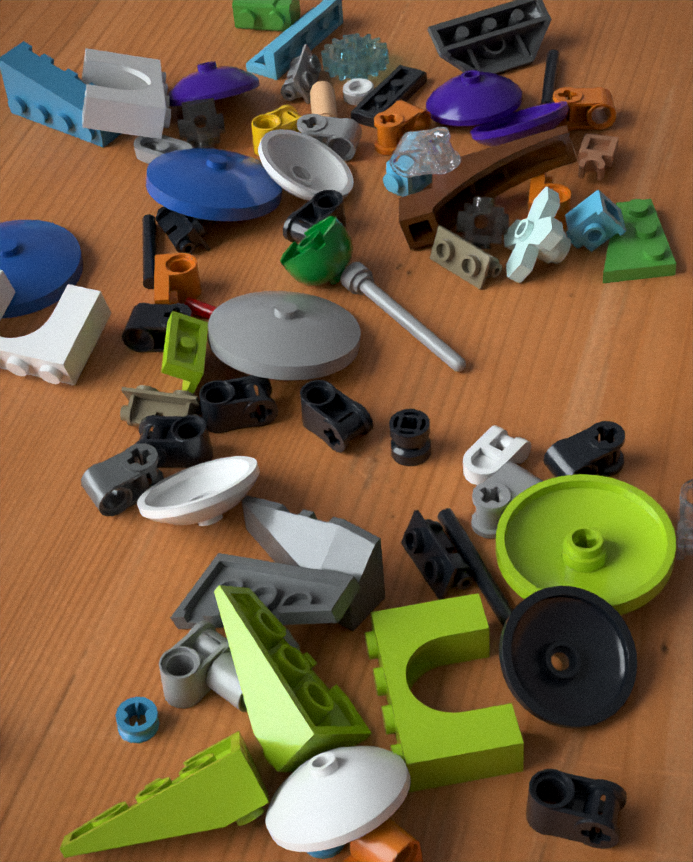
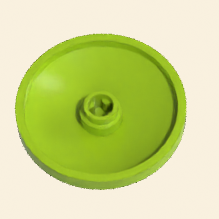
(587, 537)

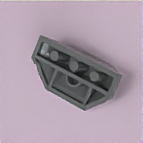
(493, 38)

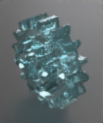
(355, 57)

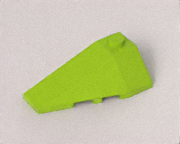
(284, 697)
(208, 795)

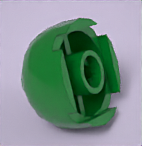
(320, 254)

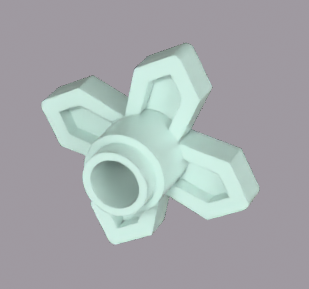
(536, 237)

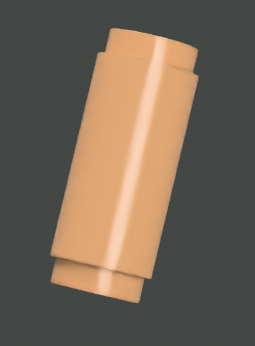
(323, 99)

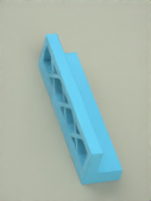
(309, 30)

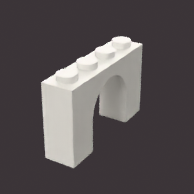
(127, 95)
(63, 343)

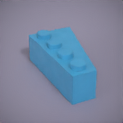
(47, 94)

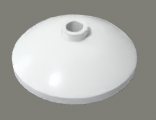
(303, 164)
(200, 492)
(337, 798)

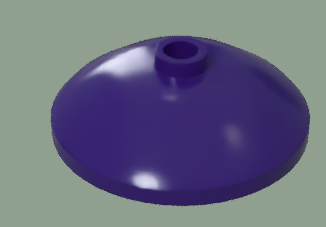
(212, 83)
(474, 99)
(521, 124)

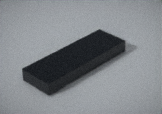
(397, 86)

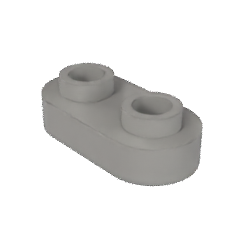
(149, 148)

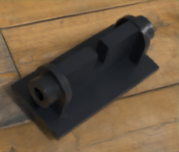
(181, 231)
(433, 556)

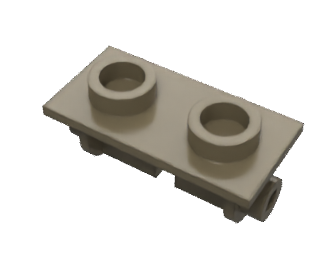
(463, 258)
(149, 401)

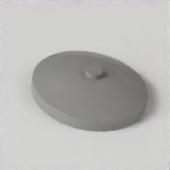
(284, 335)

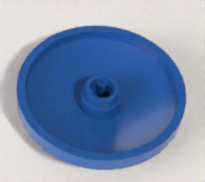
(212, 184)
(38, 263)

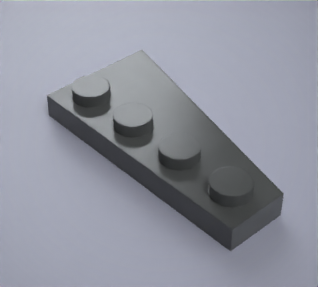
(288, 591)

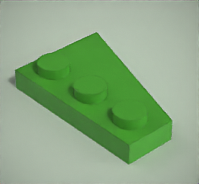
(642, 249)

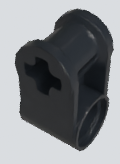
(321, 206)
(148, 325)
(233, 404)
(333, 415)
(177, 439)
(588, 452)
(576, 807)

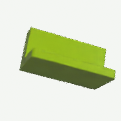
(185, 349)

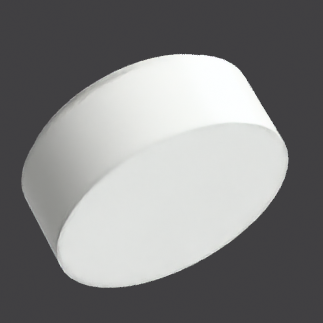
(356, 90)

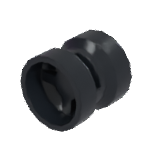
(410, 437)

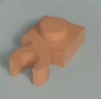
(596, 154)

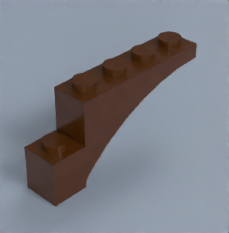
(481, 175)

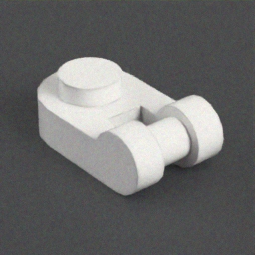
(491, 452)

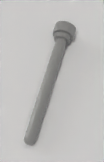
(360, 281)

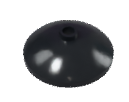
(588, 640)

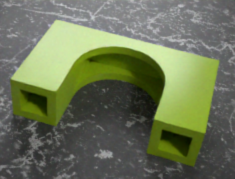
(433, 743)

